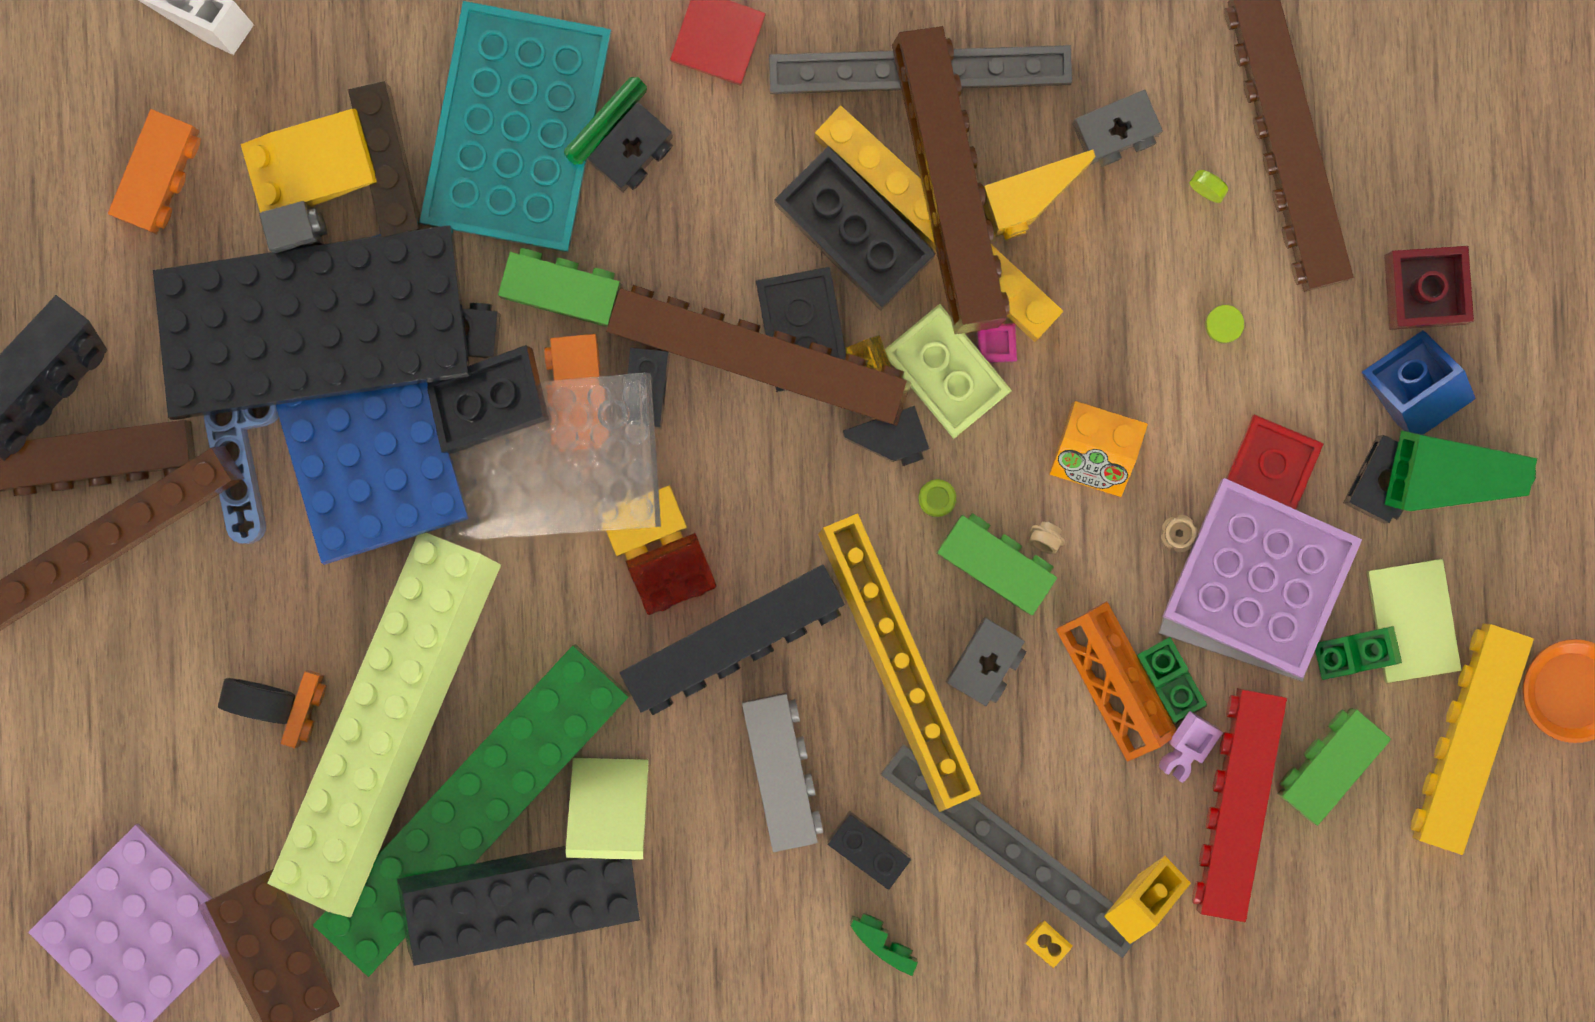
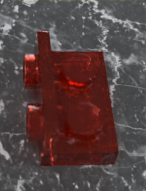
(671, 574)

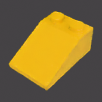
(309, 161)
(1021, 199)

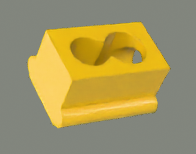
(1042, 950)

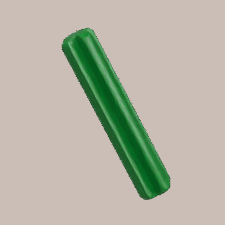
(605, 120)

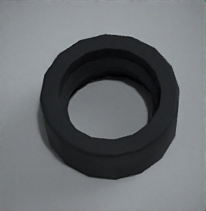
(256, 701)

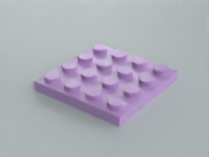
(1262, 578)
(131, 930)

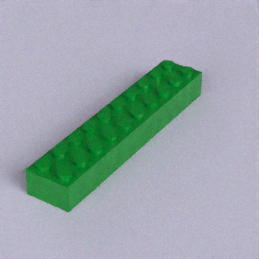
(479, 800)

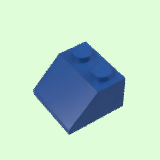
(1419, 384)

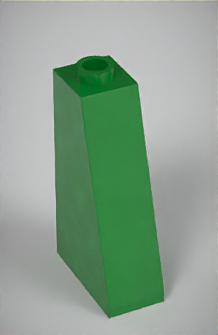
(1450, 473)

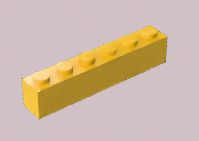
(1472, 738)

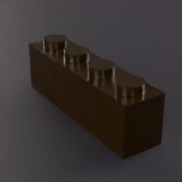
(394, 190)

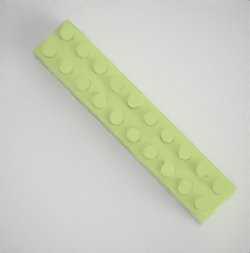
(384, 724)

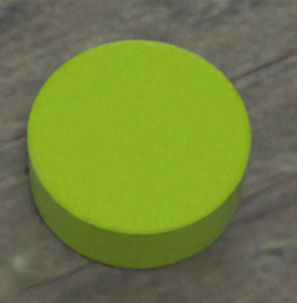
(1209, 186)
(1224, 324)
(937, 498)

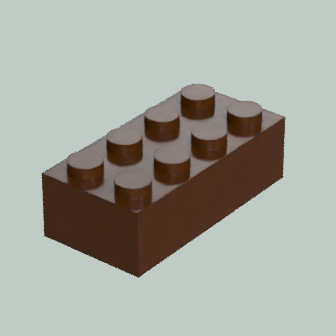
(268, 953)

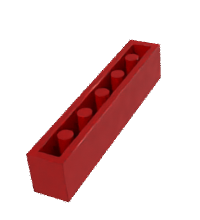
(1240, 804)

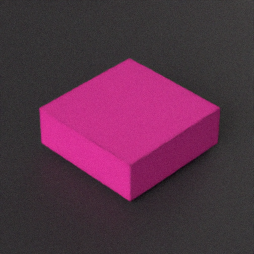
(998, 343)

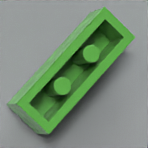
(559, 287)
(997, 563)
(1333, 765)

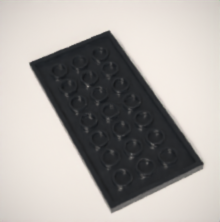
(311, 323)

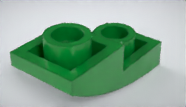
(1358, 653)
(1172, 680)
(872, 934)

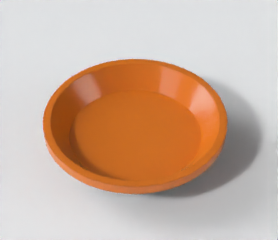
(1562, 691)

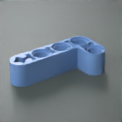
(237, 432)

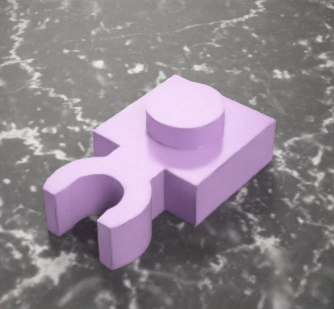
(1191, 741)

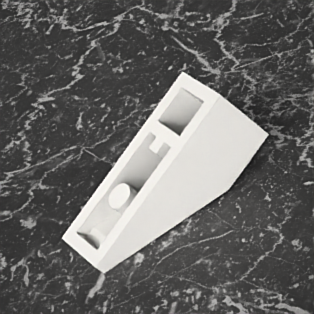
(213, 21)

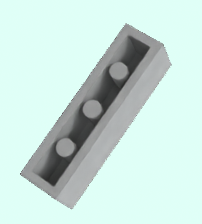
(780, 772)

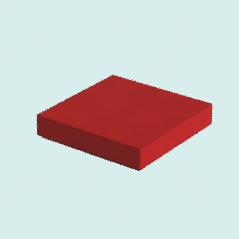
(718, 38)
(1274, 461)

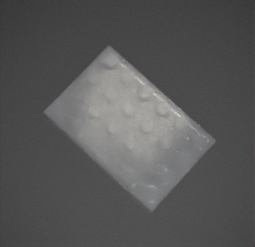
(568, 474)

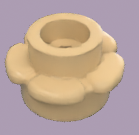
(1181, 523)
(1046, 537)

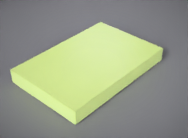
(947, 371)
(1419, 608)
(607, 808)

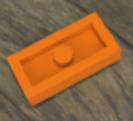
(299, 724)

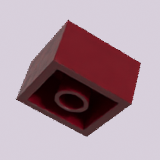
(1429, 287)

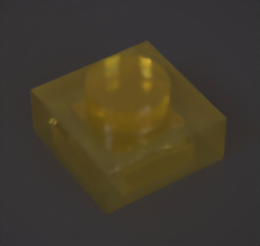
(872, 350)

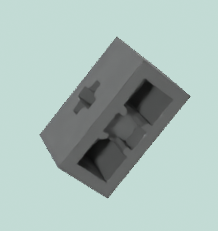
(1134, 113)
(293, 227)
(967, 672)

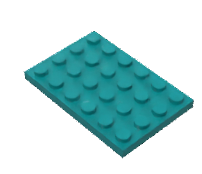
(508, 112)

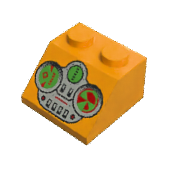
(1098, 448)

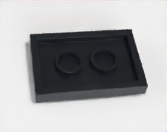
(802, 307)
(492, 402)

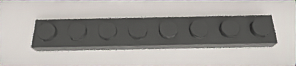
(879, 72)
(1013, 853)

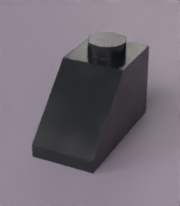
(890, 441)

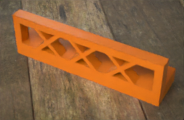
(1123, 679)

